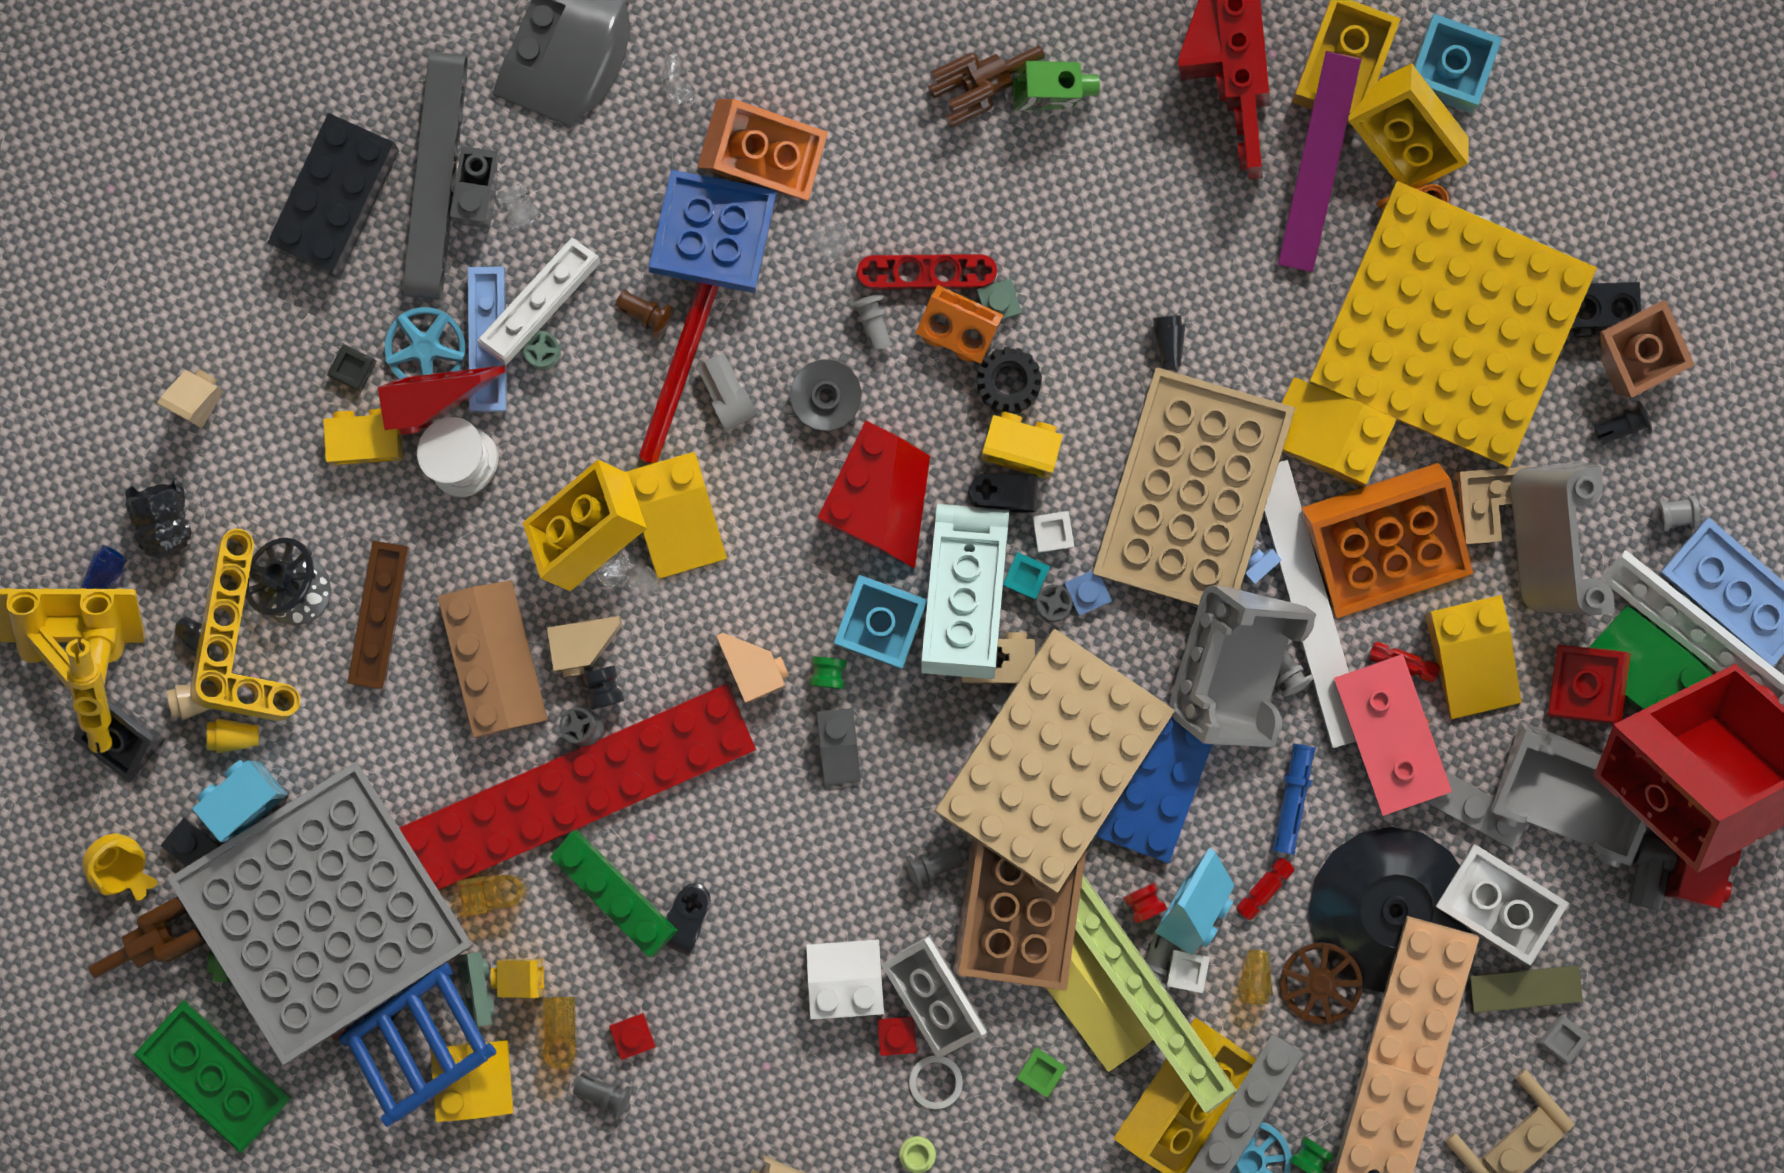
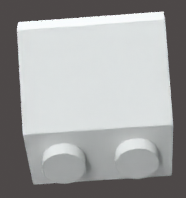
(844, 979)

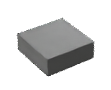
(1564, 1039)

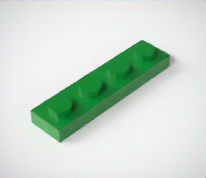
(613, 894)

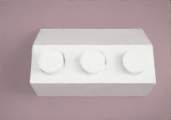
(934, 997)

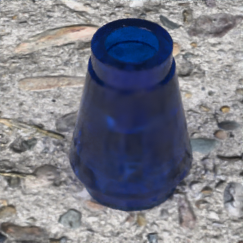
(104, 568)

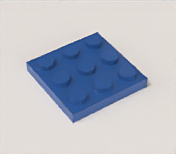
(712, 231)

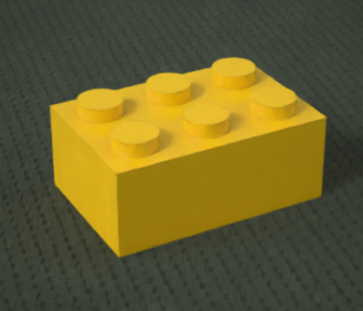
(1351, 31)
(584, 525)

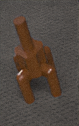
(979, 81)
(151, 940)

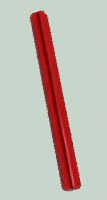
(677, 373)

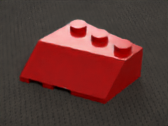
(880, 494)

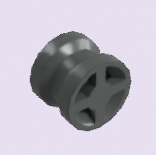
(1055, 597)
(574, 722)

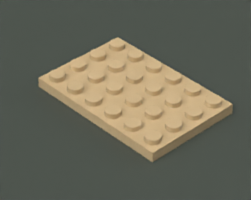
(1193, 488)
(1054, 761)

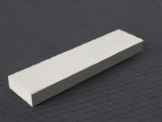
(538, 301)

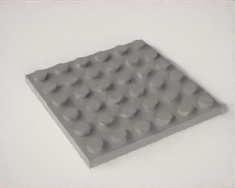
(320, 913)

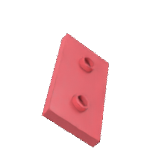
(1392, 735)

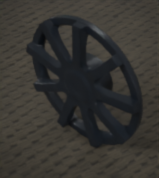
(279, 576)

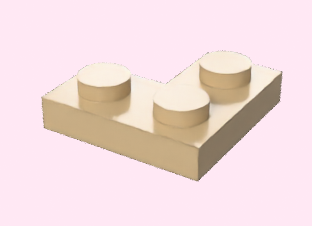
(1480, 498)

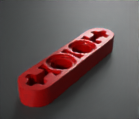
(926, 267)

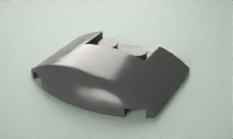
(565, 57)

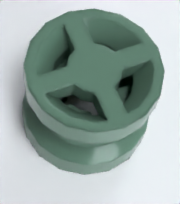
(540, 349)

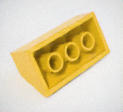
(1167, 1122)

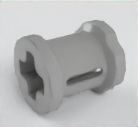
(1678, 513)

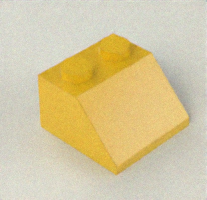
(1022, 445)
(479, 1093)

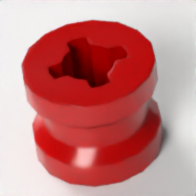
(1145, 903)

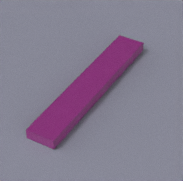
(1319, 161)

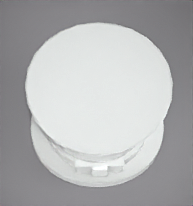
(457, 456)

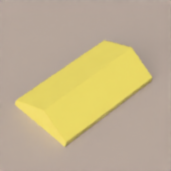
(1099, 1009)

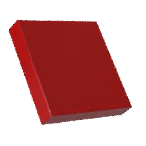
(1589, 684)

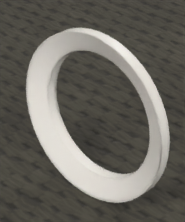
(935, 1105)

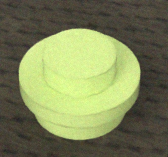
(917, 1154)

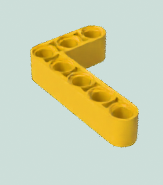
(226, 638)

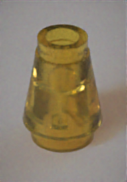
(1256, 980)

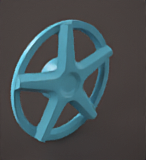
(424, 346)

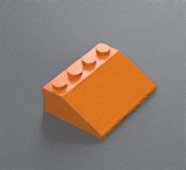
(1388, 540)

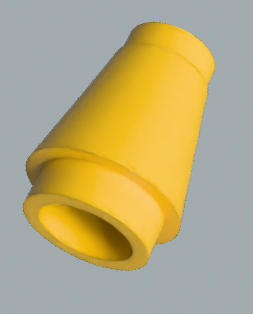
(231, 735)

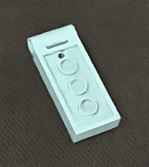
(965, 591)

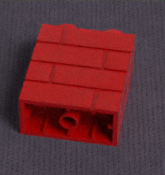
(1702, 766)

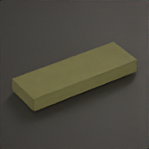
(1525, 988)

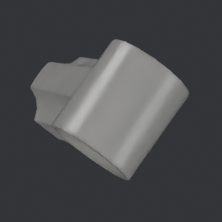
(728, 397)

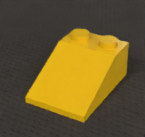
(1335, 432)
(677, 515)
(1474, 656)

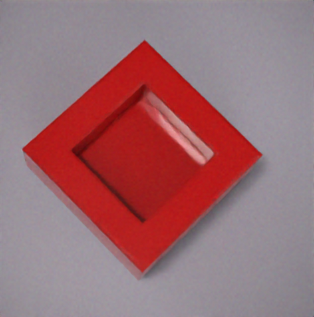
(896, 1035)
(632, 1036)

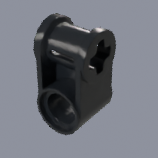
(1011, 491)
(686, 920)

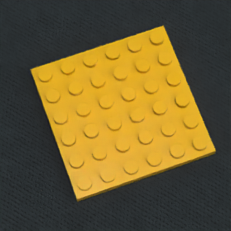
(1453, 324)

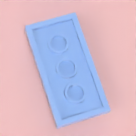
(1731, 588)

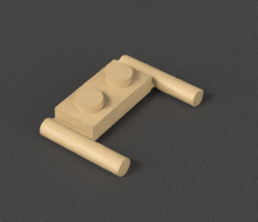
(1523, 1143)

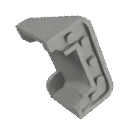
(1549, 542)
(1234, 665)
(1554, 787)

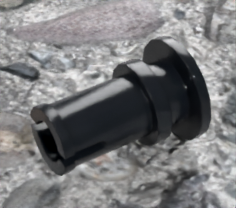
(1628, 423)

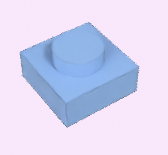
(1260, 565)

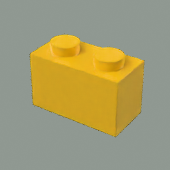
(360, 439)

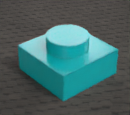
(1026, 576)

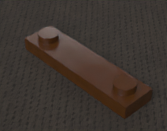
(378, 615)

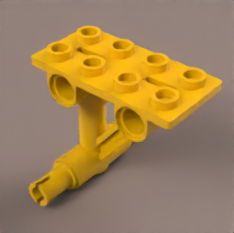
(93, 617)

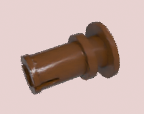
(647, 313)

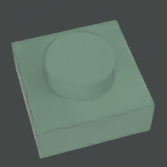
(1000, 298)

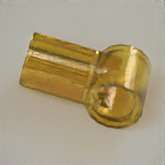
(560, 1027)

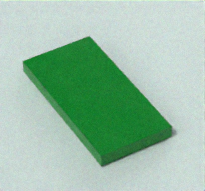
(212, 1076)

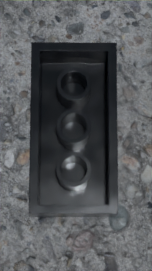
(333, 195)

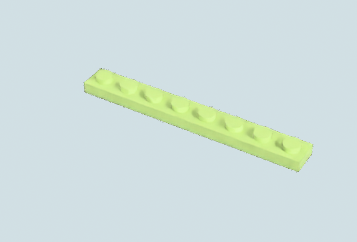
(1151, 1001)

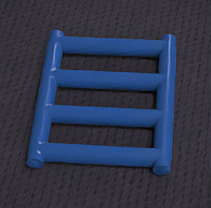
(452, 1071)

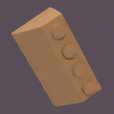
(492, 658)

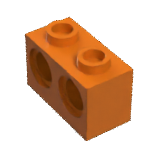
(962, 316)

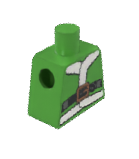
(1051, 85)

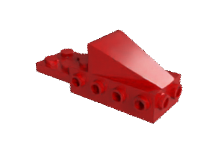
(1230, 44)

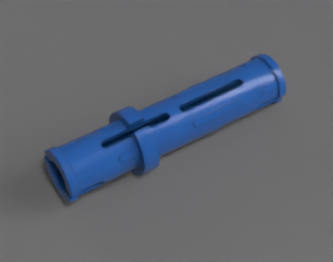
(1294, 797)

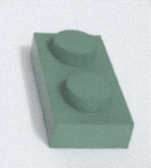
(473, 974)

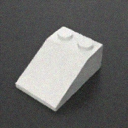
(1502, 905)

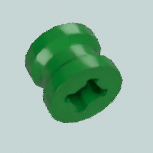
(827, 672)
(1311, 1156)

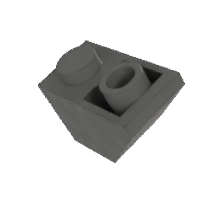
(475, 188)

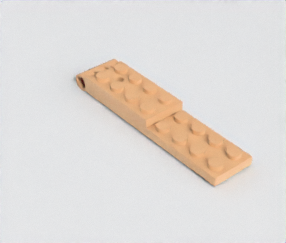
(1407, 1049)

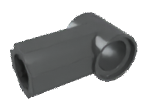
(1653, 865)

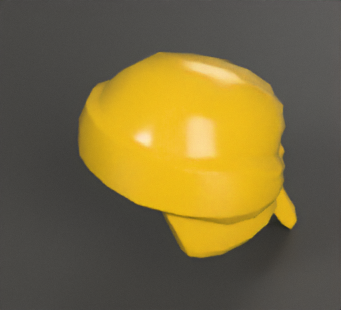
(117, 865)

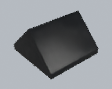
(131, 741)

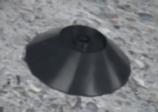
(1362, 883)

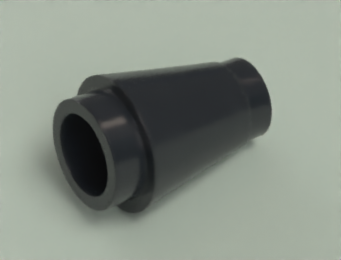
(1168, 339)

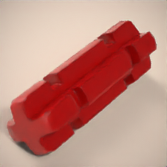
(1427, 670)
(1265, 888)

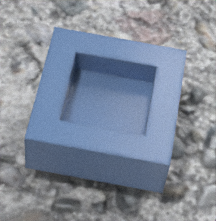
(1087, 592)

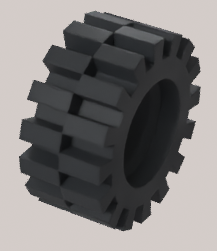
(1024, 364)

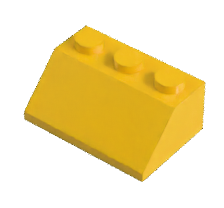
(1410, 129)

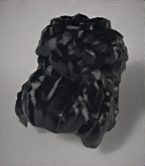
(159, 518)

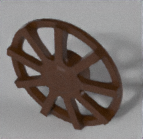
(1321, 983)

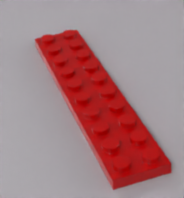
(580, 787)

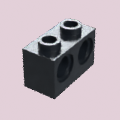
(1600, 300)

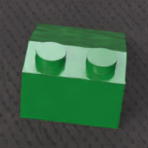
(1656, 661)

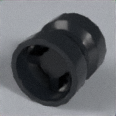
(602, 696)

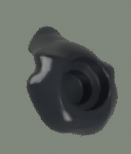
(188, 634)

